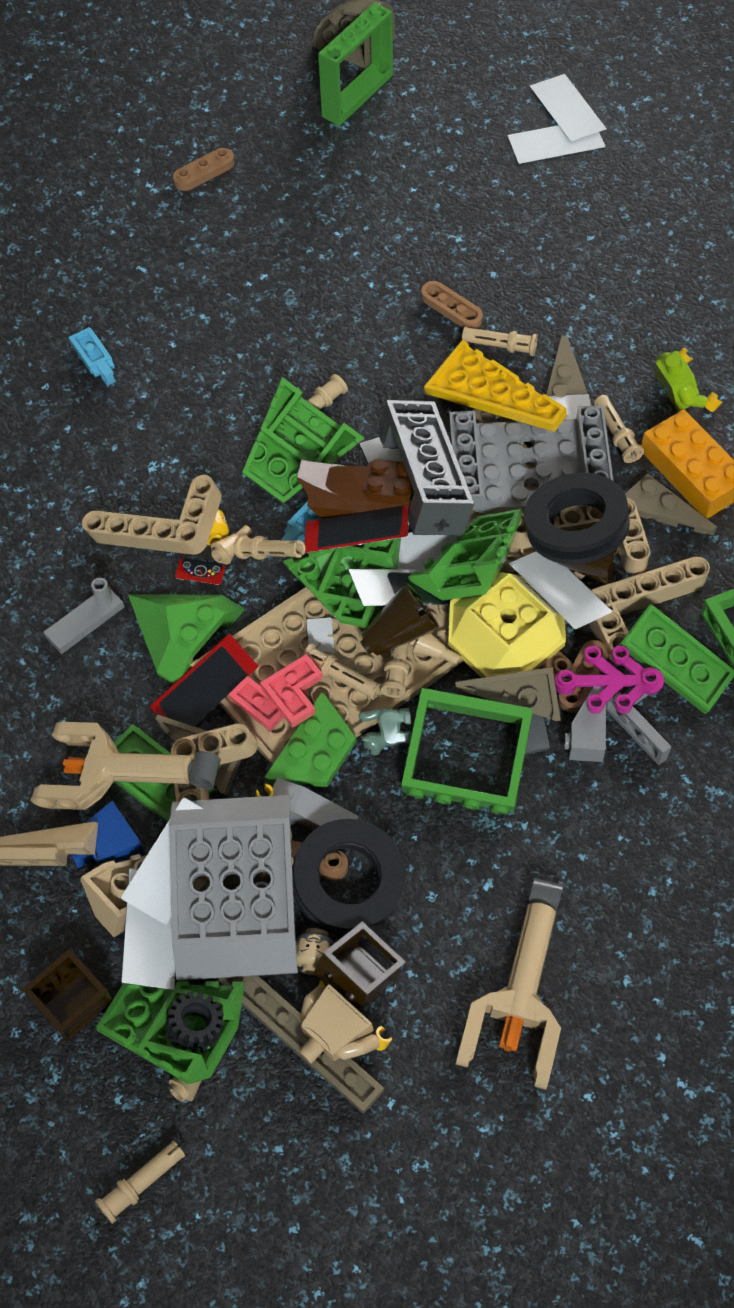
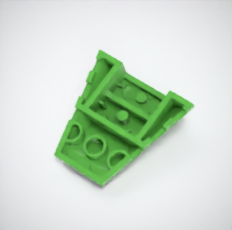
(291, 434)
(472, 561)
(139, 1024)

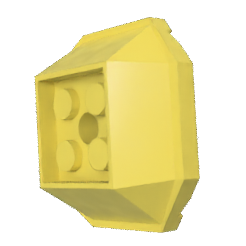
(502, 647)

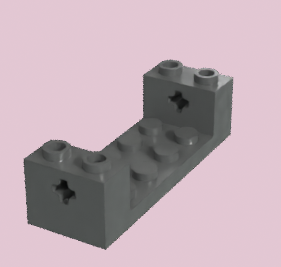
(440, 491)

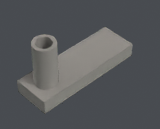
(85, 617)
(640, 729)

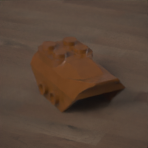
(354, 489)

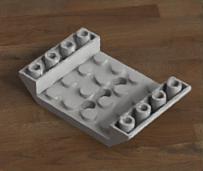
(495, 459)
(241, 928)

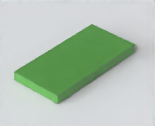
(679, 657)
(155, 796)

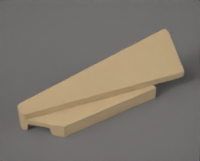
(48, 846)

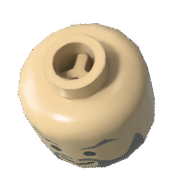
(311, 947)

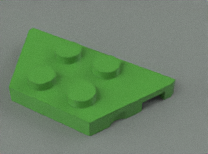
(315, 748)

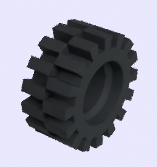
(195, 1006)

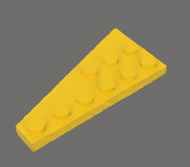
(490, 387)

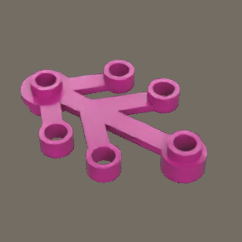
(612, 680)

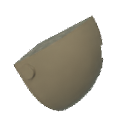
(341, 18)

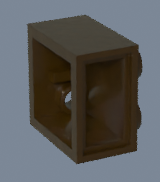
(355, 971)
(67, 995)

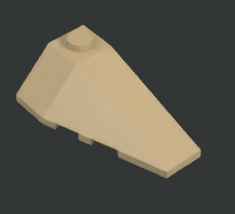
(104, 891)

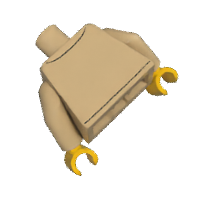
(336, 1027)

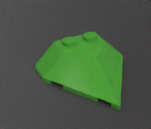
(329, 579)
(180, 626)

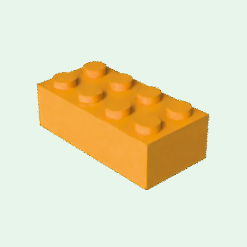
(691, 462)

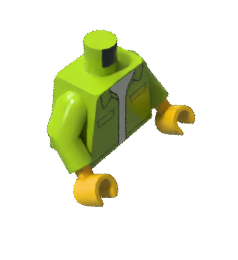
(680, 382)

